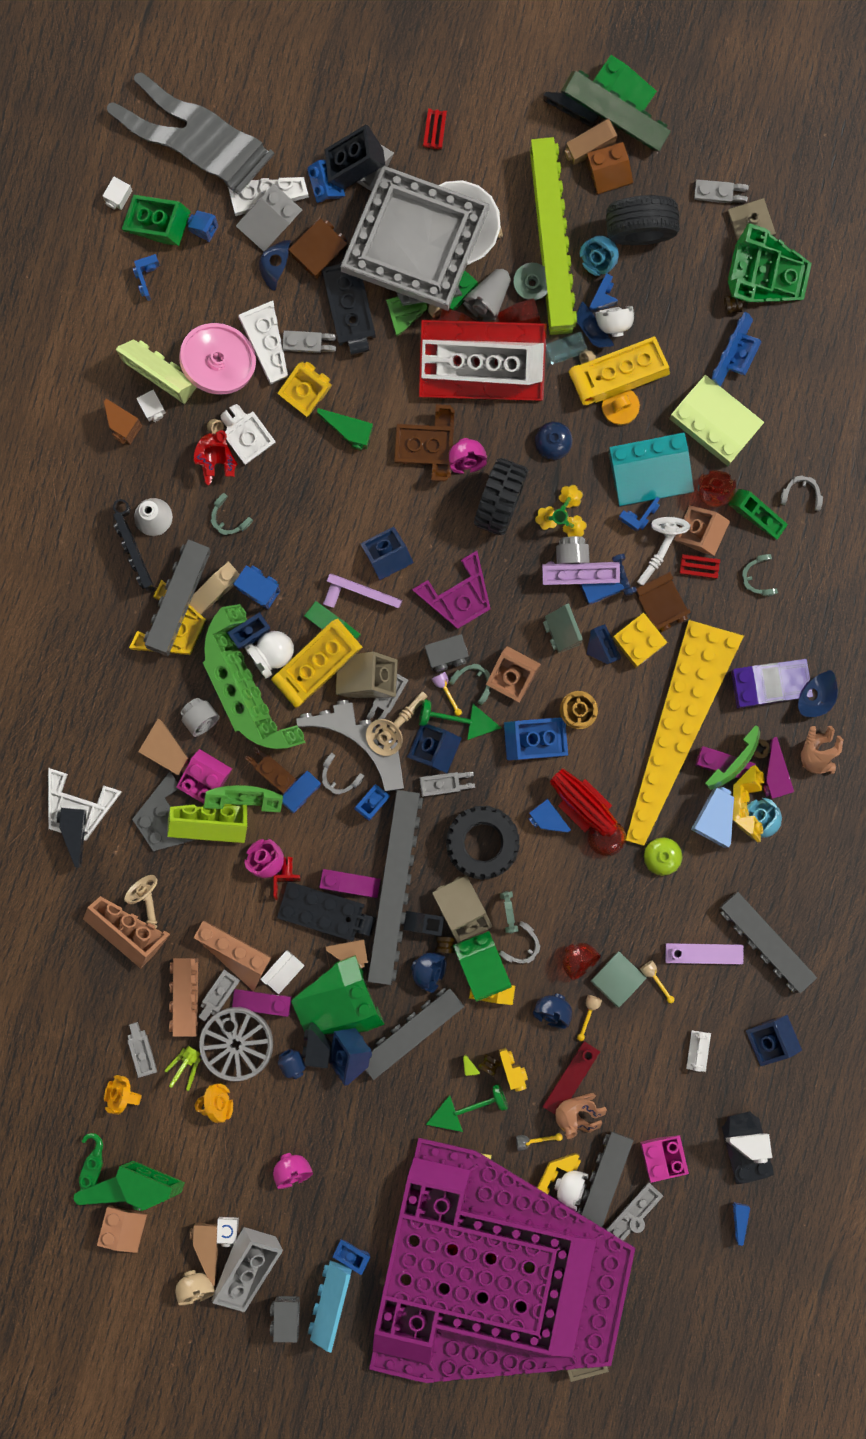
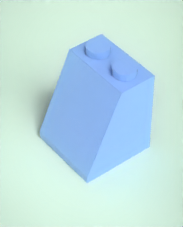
(716, 817)

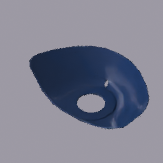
(272, 273)
(588, 322)
(827, 693)

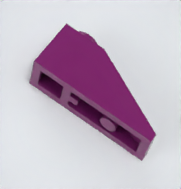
(713, 760)
(776, 776)
(350, 883)
(262, 1002)

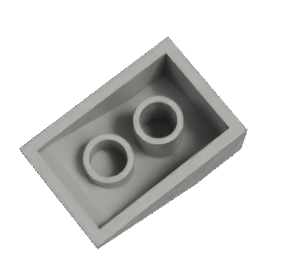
(269, 217)

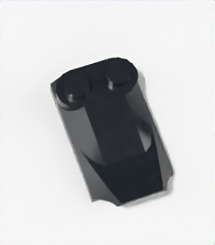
(742, 1167)

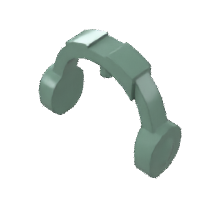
(218, 503)
(769, 592)
(457, 674)
(509, 912)

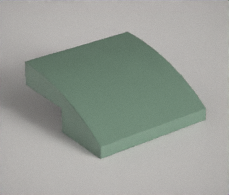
(618, 979)

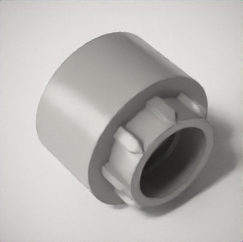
(572, 550)
(199, 716)

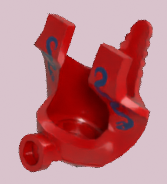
(213, 450)

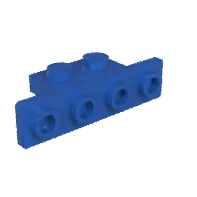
(739, 351)

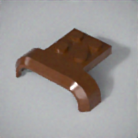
(428, 443)

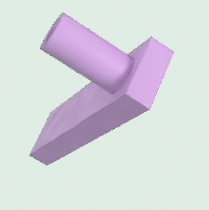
(580, 573)
(339, 582)
(704, 953)

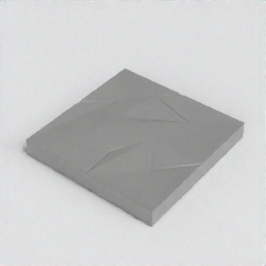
(415, 237)

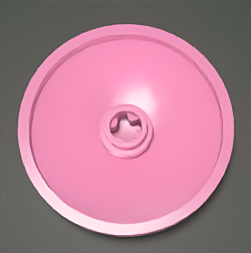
(217, 358)

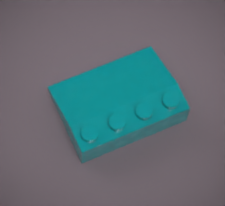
(651, 469)

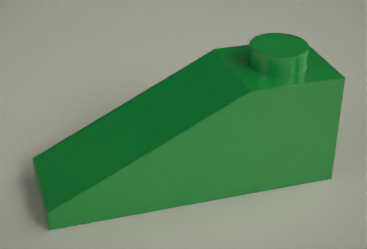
(350, 429)
(757, 513)
(322, 617)

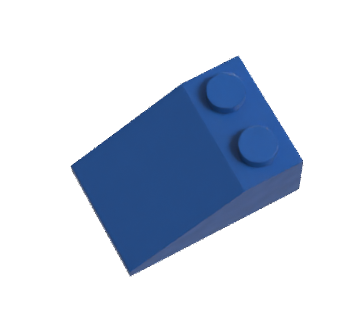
(535, 738)

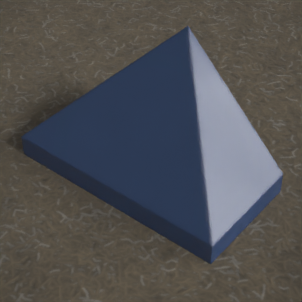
(602, 645)

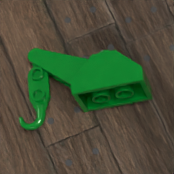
(133, 1183)

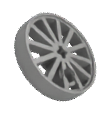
(231, 1035)

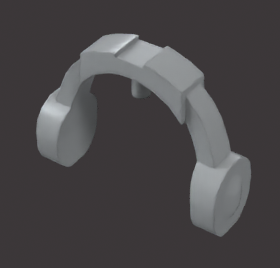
(819, 499)
(356, 782)
(527, 927)

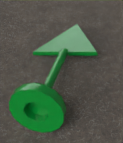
(478, 723)
(447, 1116)

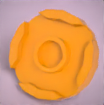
(621, 408)
(118, 1095)
(216, 1103)

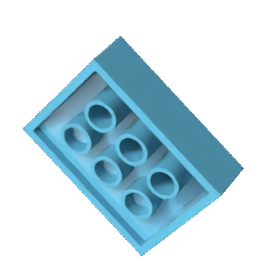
(330, 1305)

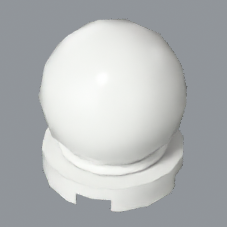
(272, 651)

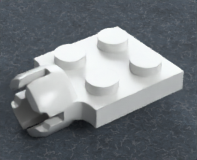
(246, 434)

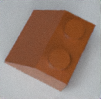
(609, 168)
(121, 423)

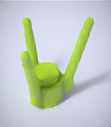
(189, 1057)

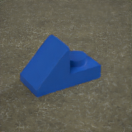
(601, 299)
(372, 802)
(351, 1256)

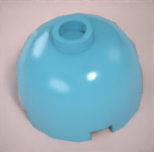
(767, 814)

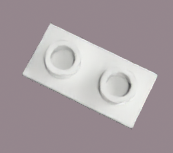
(698, 1051)

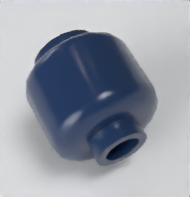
(291, 1064)

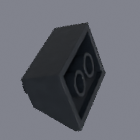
(354, 157)

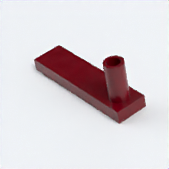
(572, 1076)

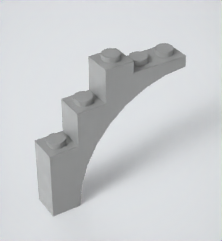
(344, 722)

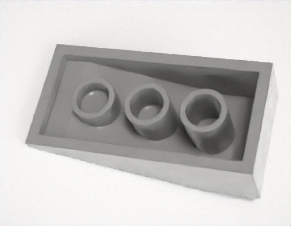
(246, 1269)

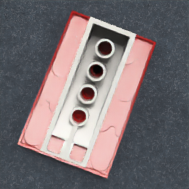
(482, 360)

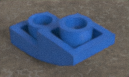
(300, 791)

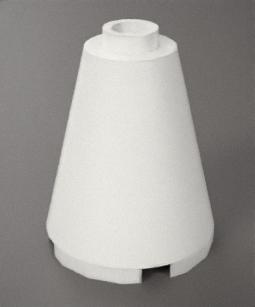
(153, 516)

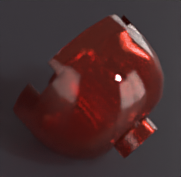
(716, 488)
(607, 844)
(578, 959)

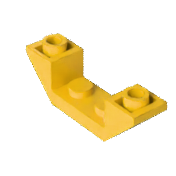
(748, 783)
(566, 1163)

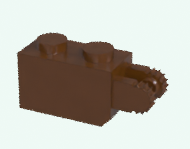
(272, 771)

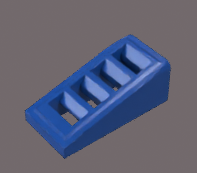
(741, 1216)

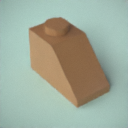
(348, 950)

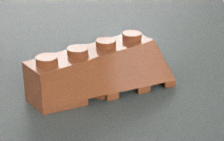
(125, 931)
(235, 954)
(184, 997)

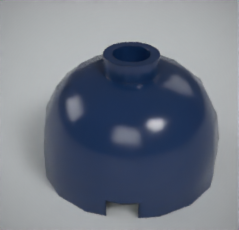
(553, 440)
(428, 970)
(554, 1010)

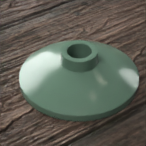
(530, 272)

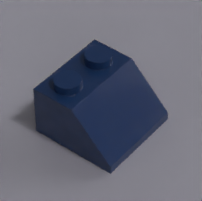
(387, 553)
(434, 747)
(774, 1040)
(349, 1055)

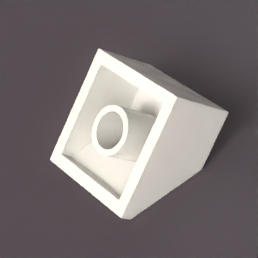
(753, 1147)

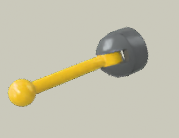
(523, 1141)

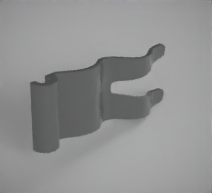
(204, 141)

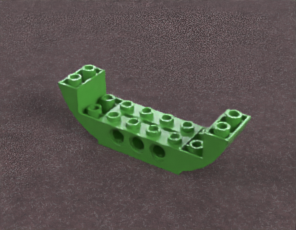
(236, 687)

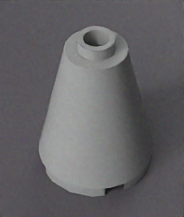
(488, 295)

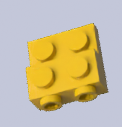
(305, 388)
(515, 1075)

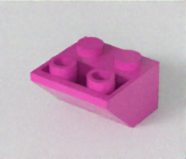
(203, 775)
(664, 1158)

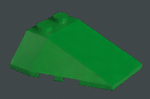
(766, 268)
(338, 1001)

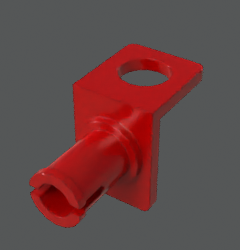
(285, 876)

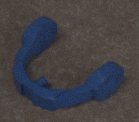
(623, 578)

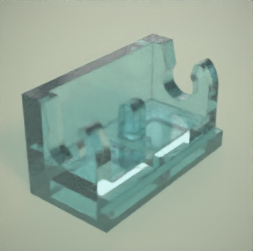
(565, 348)

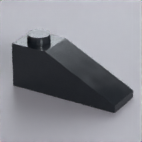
(571, 108)
(73, 830)

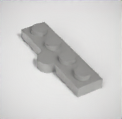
(632, 1216)

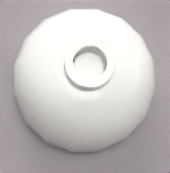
(615, 320)
(571, 1188)

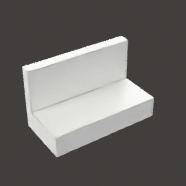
(282, 972)

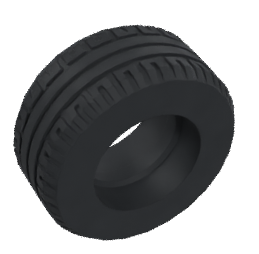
(642, 220)

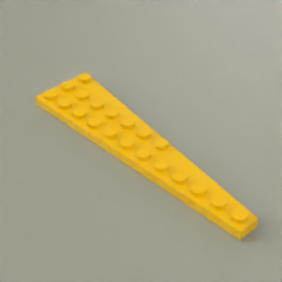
(694, 684)

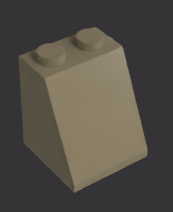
(367, 676)
(462, 909)

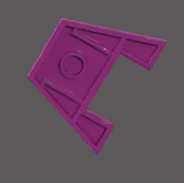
(463, 601)

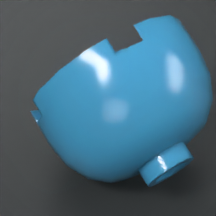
(599, 255)

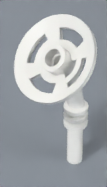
(670, 530)

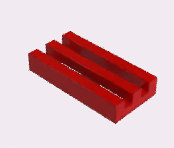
(437, 113)
(701, 559)

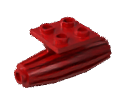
(584, 804)

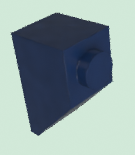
(249, 631)

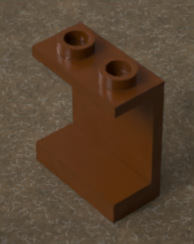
(318, 247)
(662, 602)

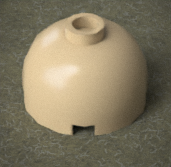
(193, 1287)

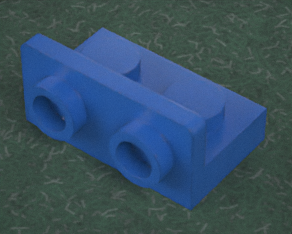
(319, 180)

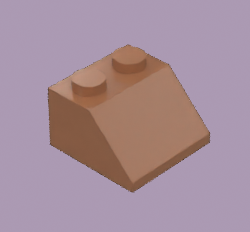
(705, 530)
(513, 674)
(121, 1229)

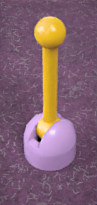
(441, 681)

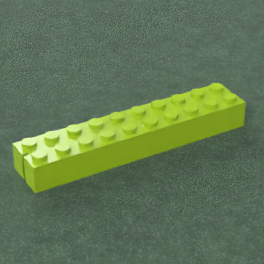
(551, 231)

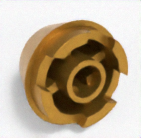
(578, 710)

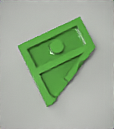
(405, 315)

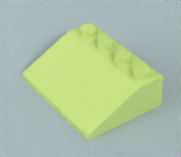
(156, 369)
(716, 420)

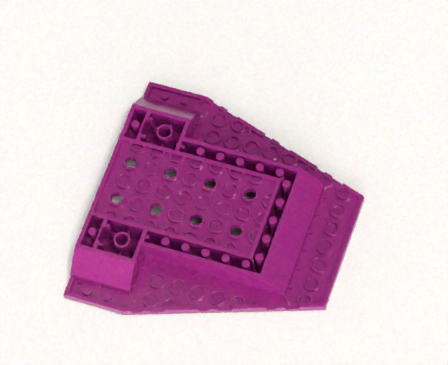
(485, 1209)

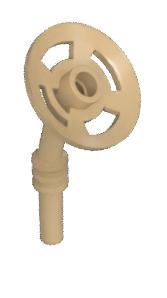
(389, 732)
(142, 891)

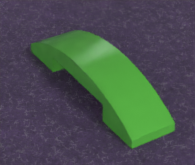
(720, 778)
(243, 795)

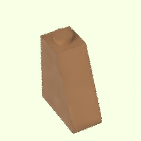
(594, 139)
(164, 749)

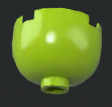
(663, 856)

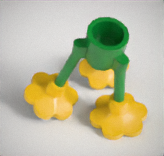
(549, 518)

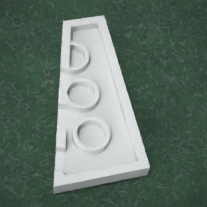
(293, 187)
(264, 336)

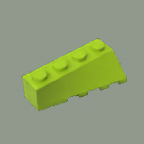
(208, 823)

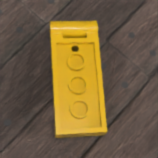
(619, 371)
(316, 663)

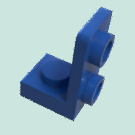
(145, 264)
(630, 518)

